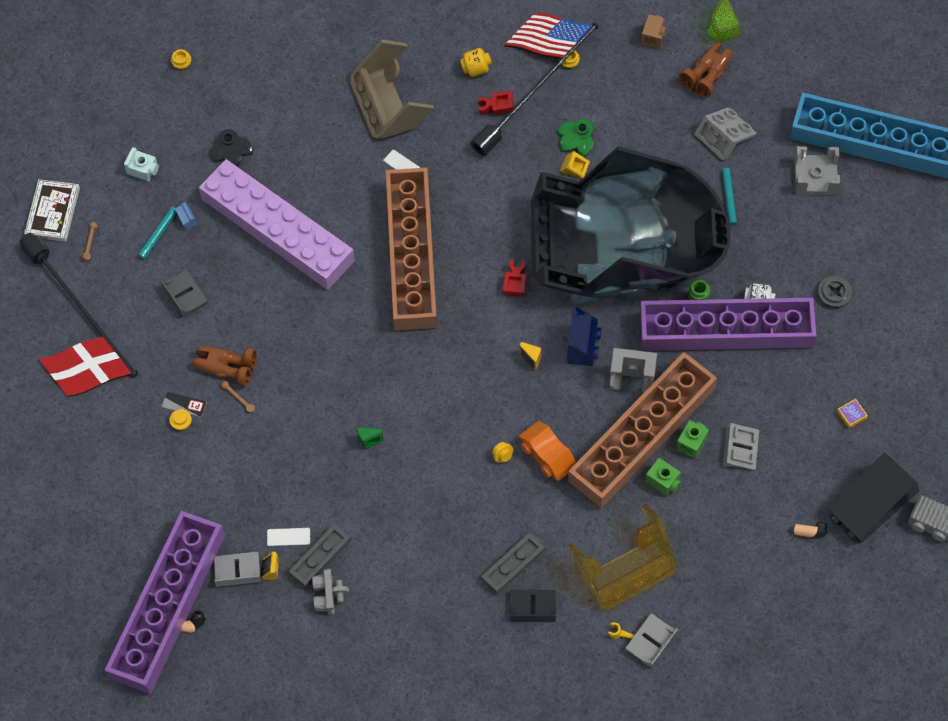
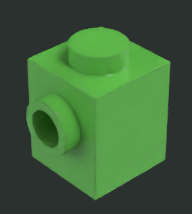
(692, 439)
(663, 477)

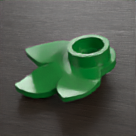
(575, 138)

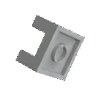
(816, 172)
(632, 364)

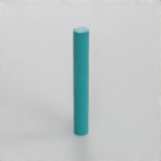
(729, 196)
(157, 233)

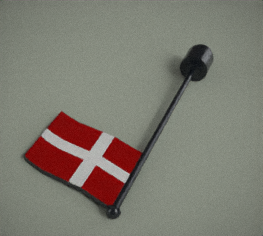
(88, 362)

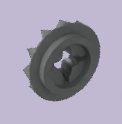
(835, 283)

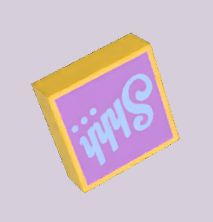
(852, 413)

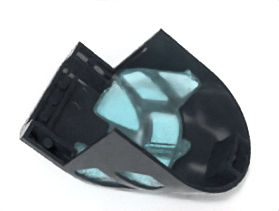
(625, 227)

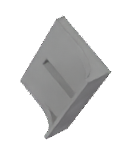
(738, 456)
(248, 565)
(657, 631)

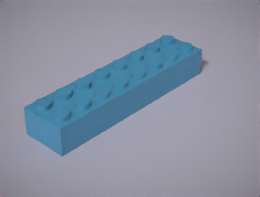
(872, 134)

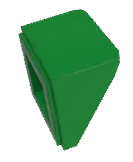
(369, 436)

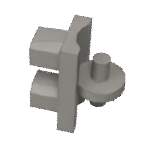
(325, 582)

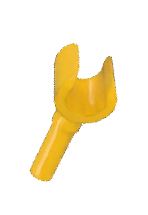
(620, 633)

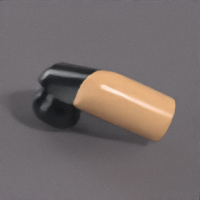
(819, 530)
(194, 623)

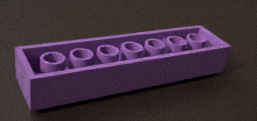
(727, 324)
(165, 602)

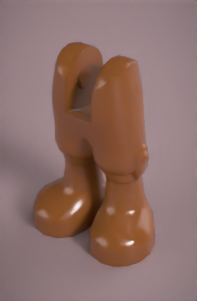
(710, 62)
(219, 359)

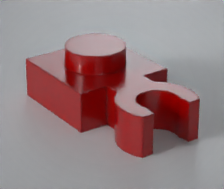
(500, 103)
(514, 280)

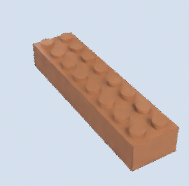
(411, 249)
(642, 430)

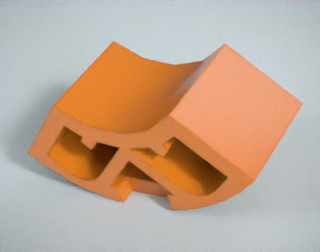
(547, 450)

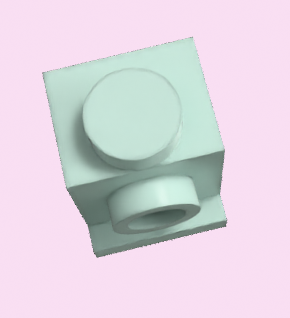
(135, 168)

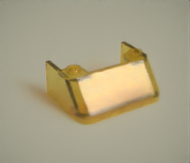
(633, 571)

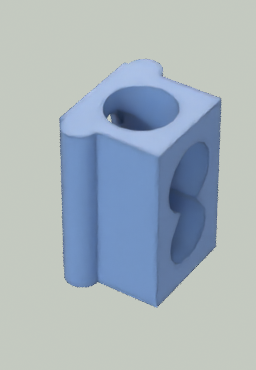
(186, 216)

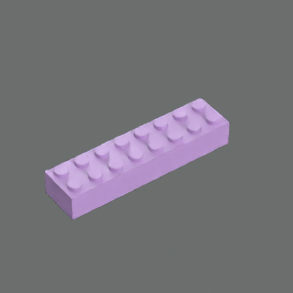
(277, 224)

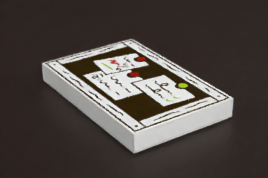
(52, 210)

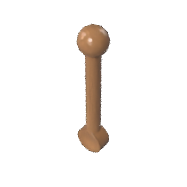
(86, 256)
(249, 407)

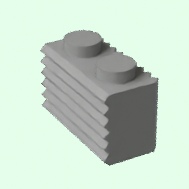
(931, 518)

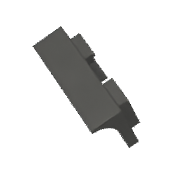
(180, 284)

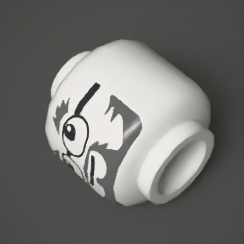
(759, 291)

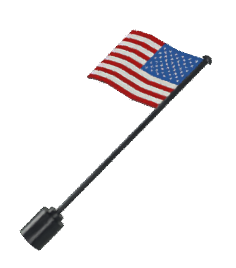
(544, 36)

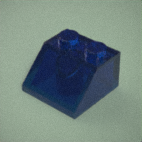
(582, 338)

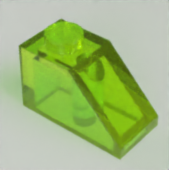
(724, 23)

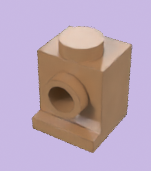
(653, 31)

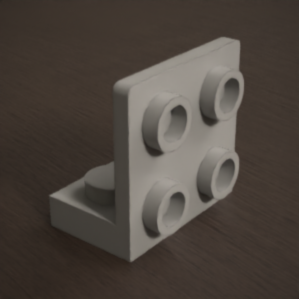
(722, 132)

